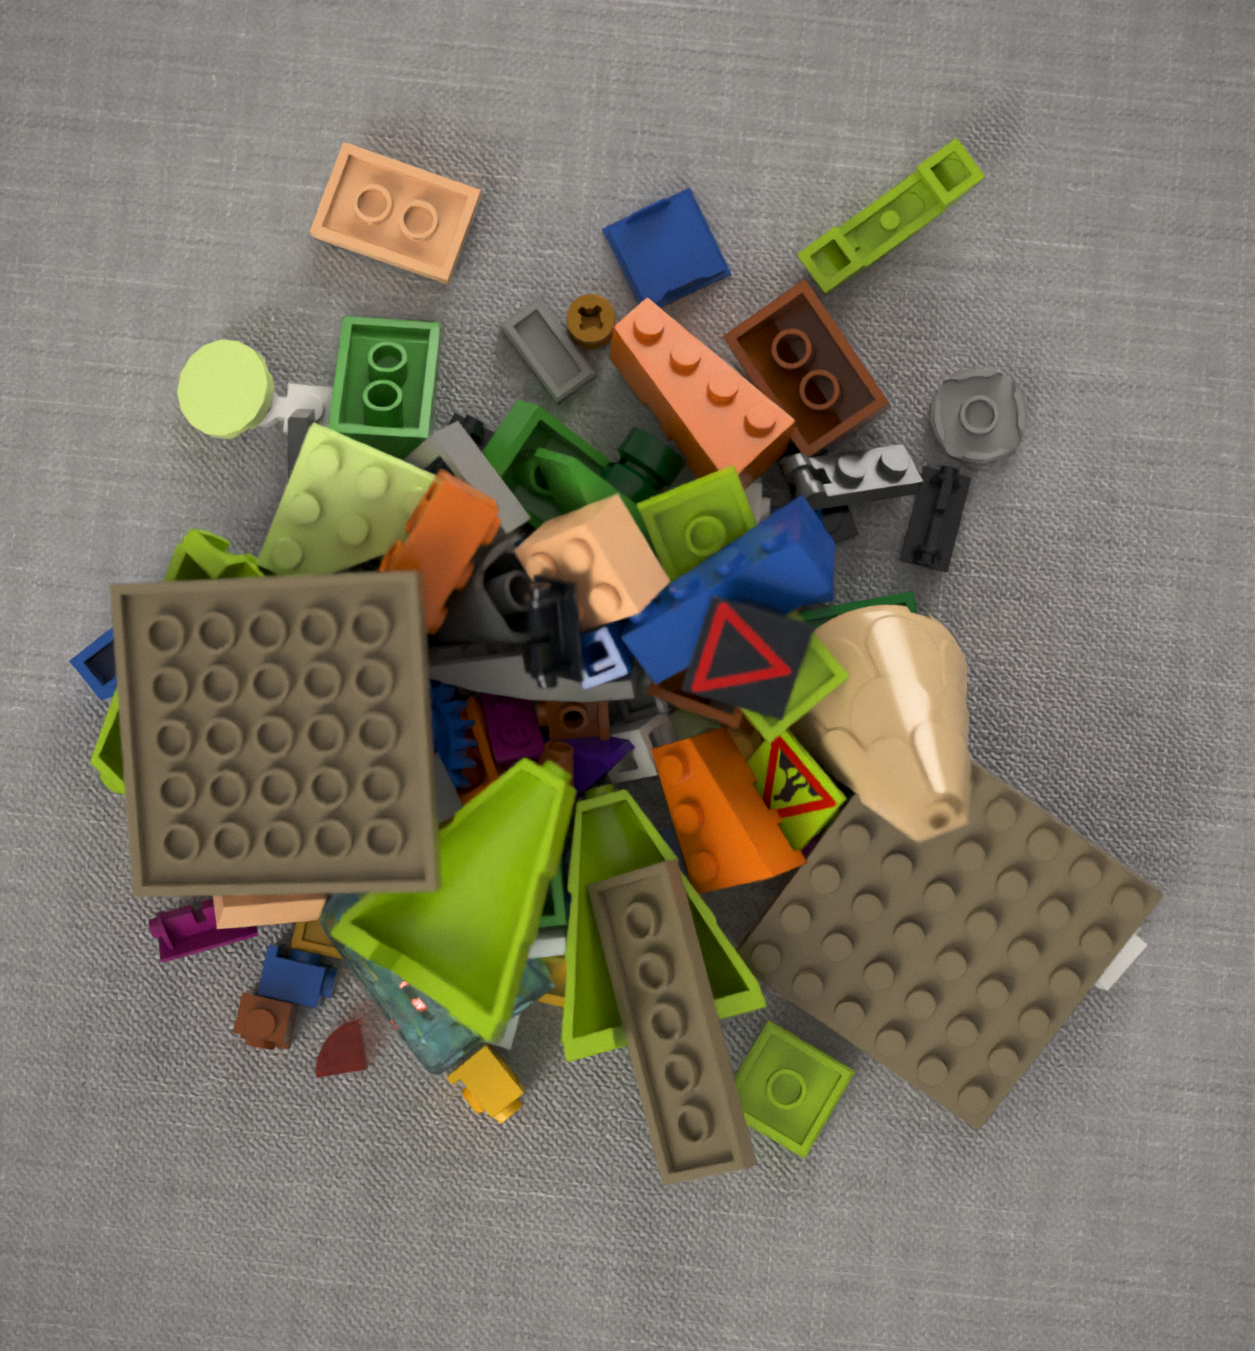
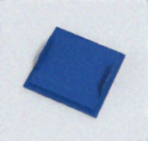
(667, 250)

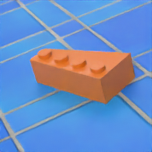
(442, 540)

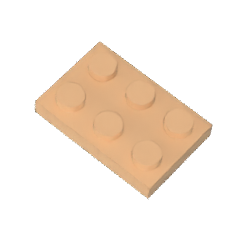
(396, 213)

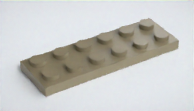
(671, 1024)

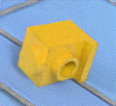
(489, 1084)

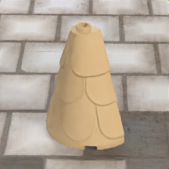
(898, 719)

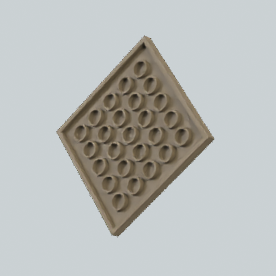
(277, 735)
(953, 947)

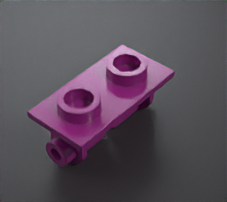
(511, 729)
(190, 931)

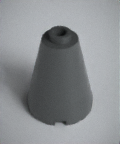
(490, 603)

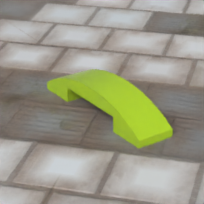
(892, 218)

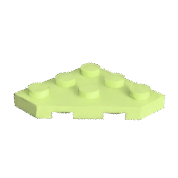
(340, 506)

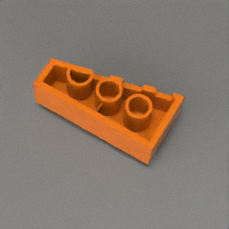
(698, 397)

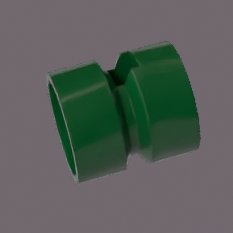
(642, 466)

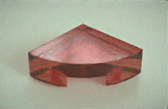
(343, 1051)

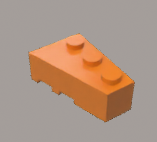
(719, 815)

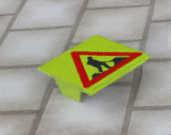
(795, 788)

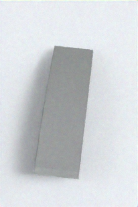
(507, 672)

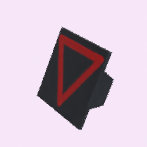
(747, 656)

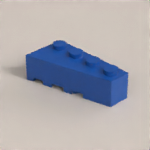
(773, 564)

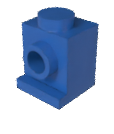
(604, 654)
(297, 977)

